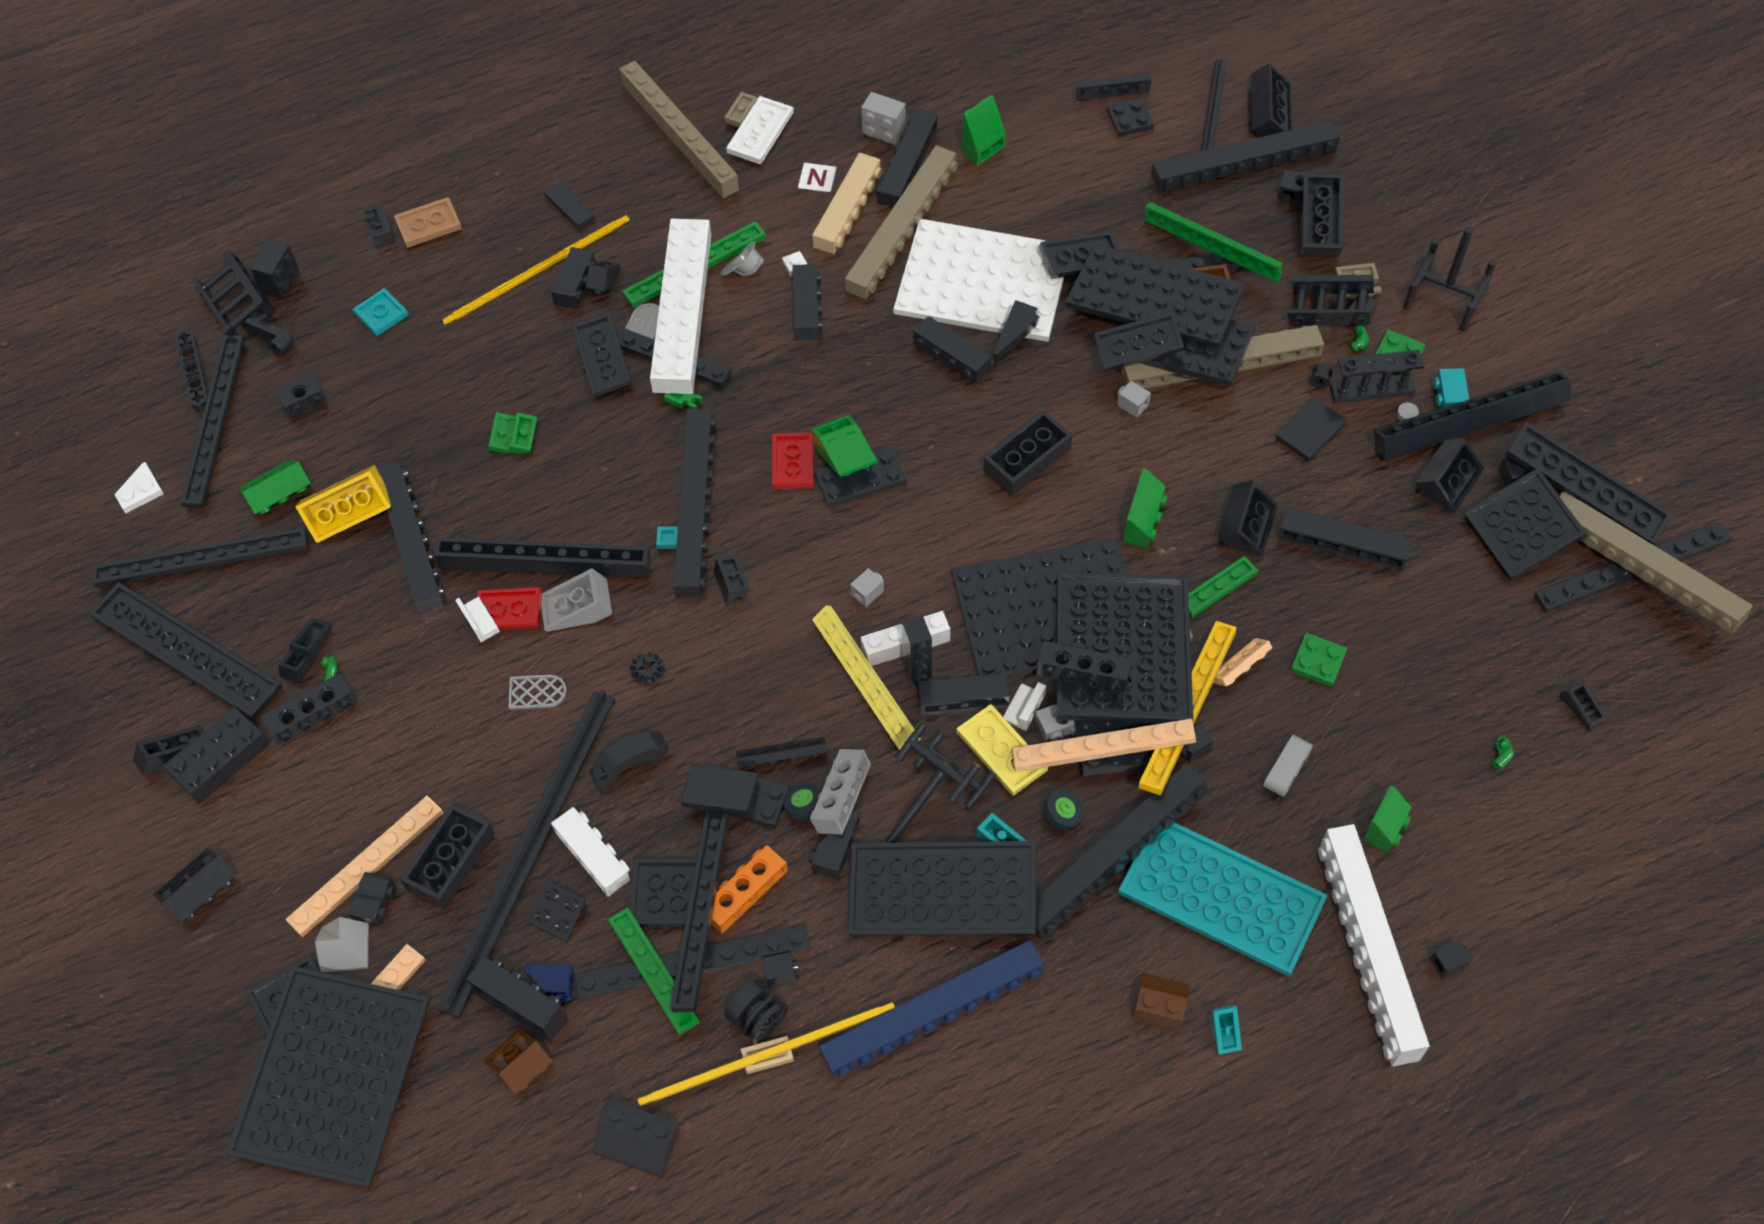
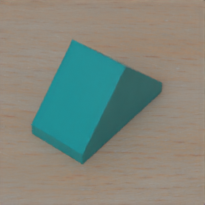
(1225, 1029)

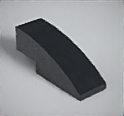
(304, 650)

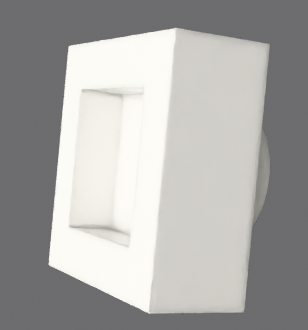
(793, 259)

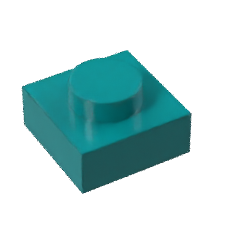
(666, 537)

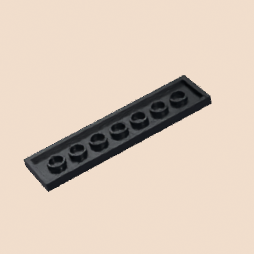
(1588, 483)

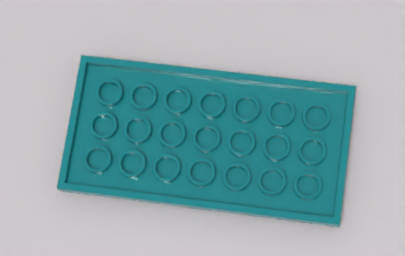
(1225, 896)

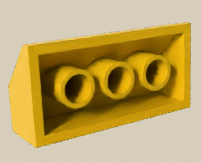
(344, 504)

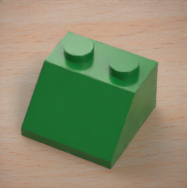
(1388, 821)

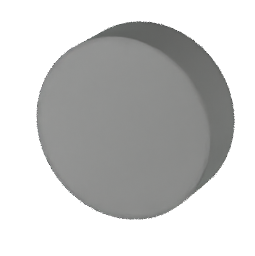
(1407, 411)

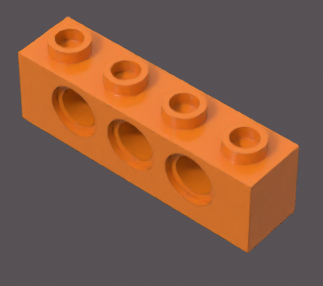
(757, 885)

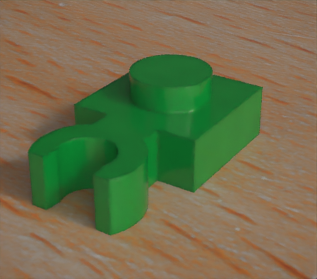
(683, 399)

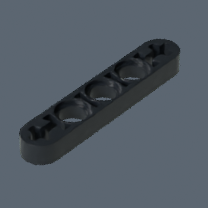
(187, 363)

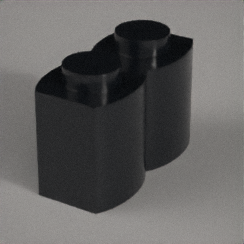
(372, 898)

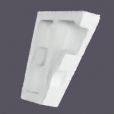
(138, 489)

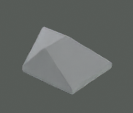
(343, 945)

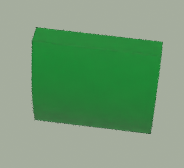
(512, 433)

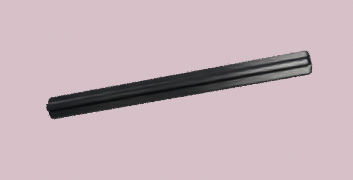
(1214, 104)

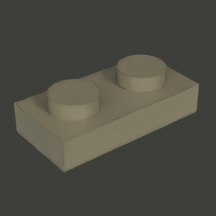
(740, 109)

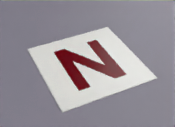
(817, 177)

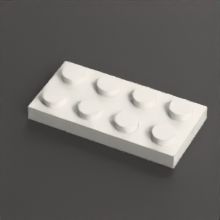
(760, 130)

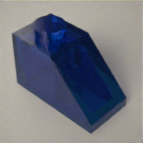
(552, 979)

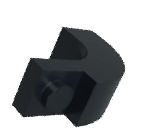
(628, 752)

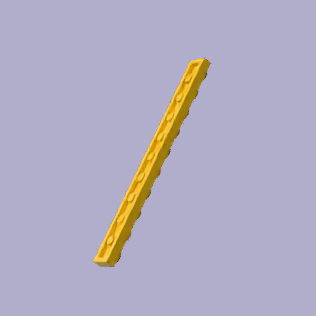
(1203, 676)

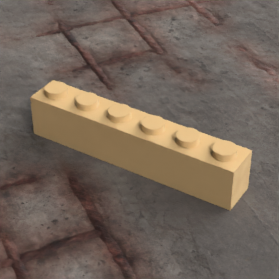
(847, 203)

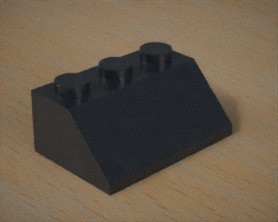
(1450, 474)
(1248, 518)
(194, 885)
(635, 1137)

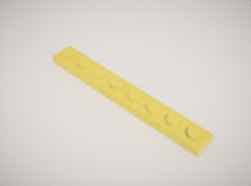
(863, 675)

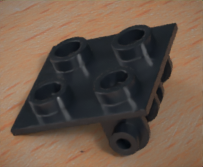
(557, 910)

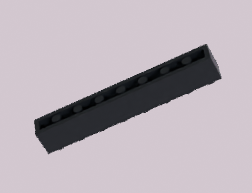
(410, 540)

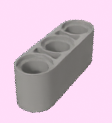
(1288, 765)

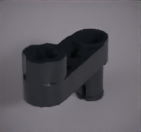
(277, 338)

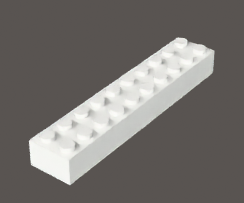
(681, 307)
(1373, 946)

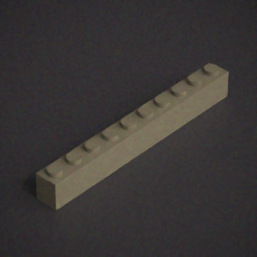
(679, 129)
(901, 222)
(1261, 352)
(1659, 568)

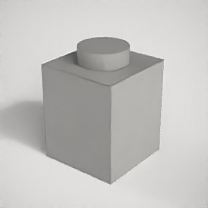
(1133, 398)
(867, 587)

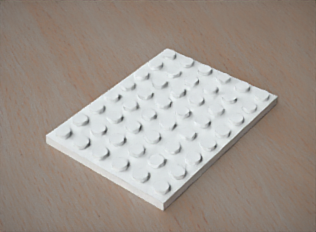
(975, 277)

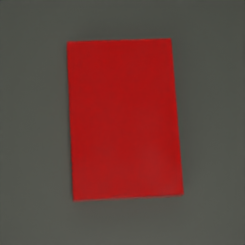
(792, 461)
(513, 607)

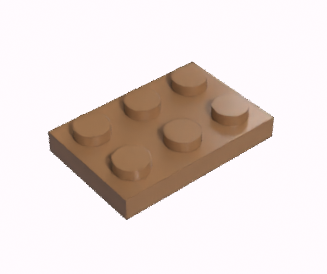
(427, 222)

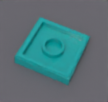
(380, 312)

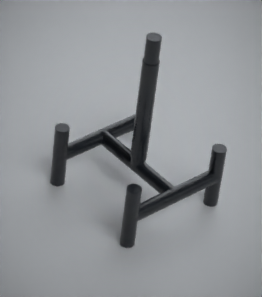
(1452, 276)
(945, 767)

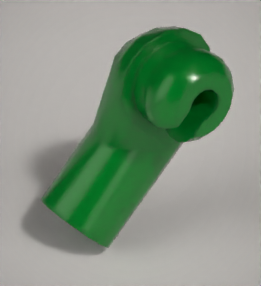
(1362, 339)
(330, 664)
(1505, 752)

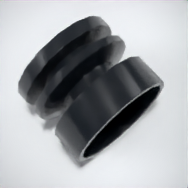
(756, 1011)

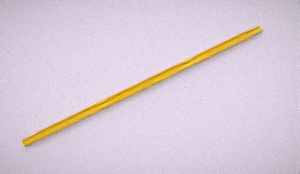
(534, 270)
(765, 1054)

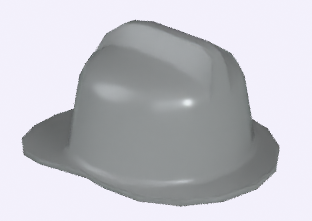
(745, 263)

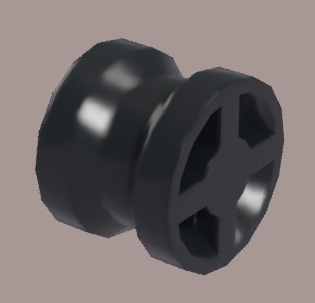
(1321, 375)

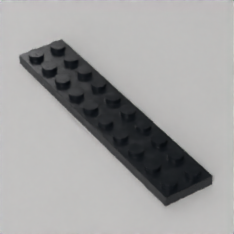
(186, 650)

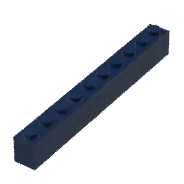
(931, 1009)

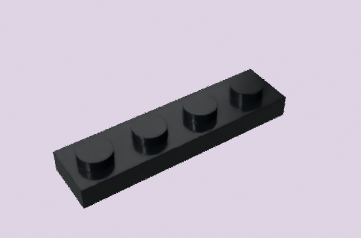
(1113, 87)
(790, 751)

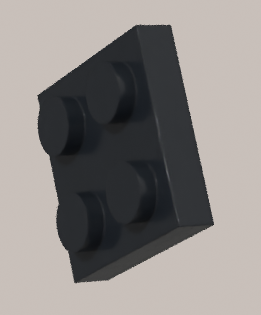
(1130, 117)

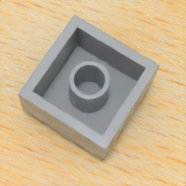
(883, 118)

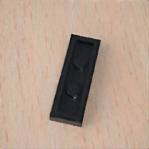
(569, 205)

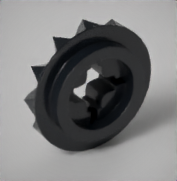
(643, 676)

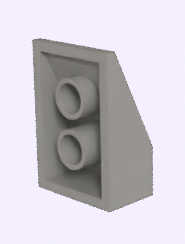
(576, 602)

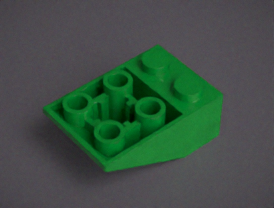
(982, 131)
(843, 446)

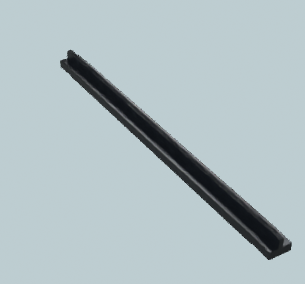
(527, 852)

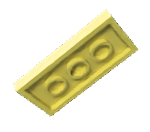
(993, 743)

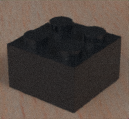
(274, 268)

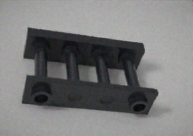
(1331, 284)
(249, 290)
(1379, 387)

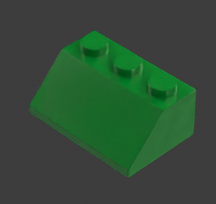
(274, 486)
(1145, 511)

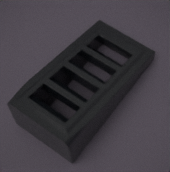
(1585, 694)

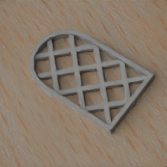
(535, 685)

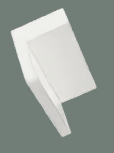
(478, 618)
(1025, 705)

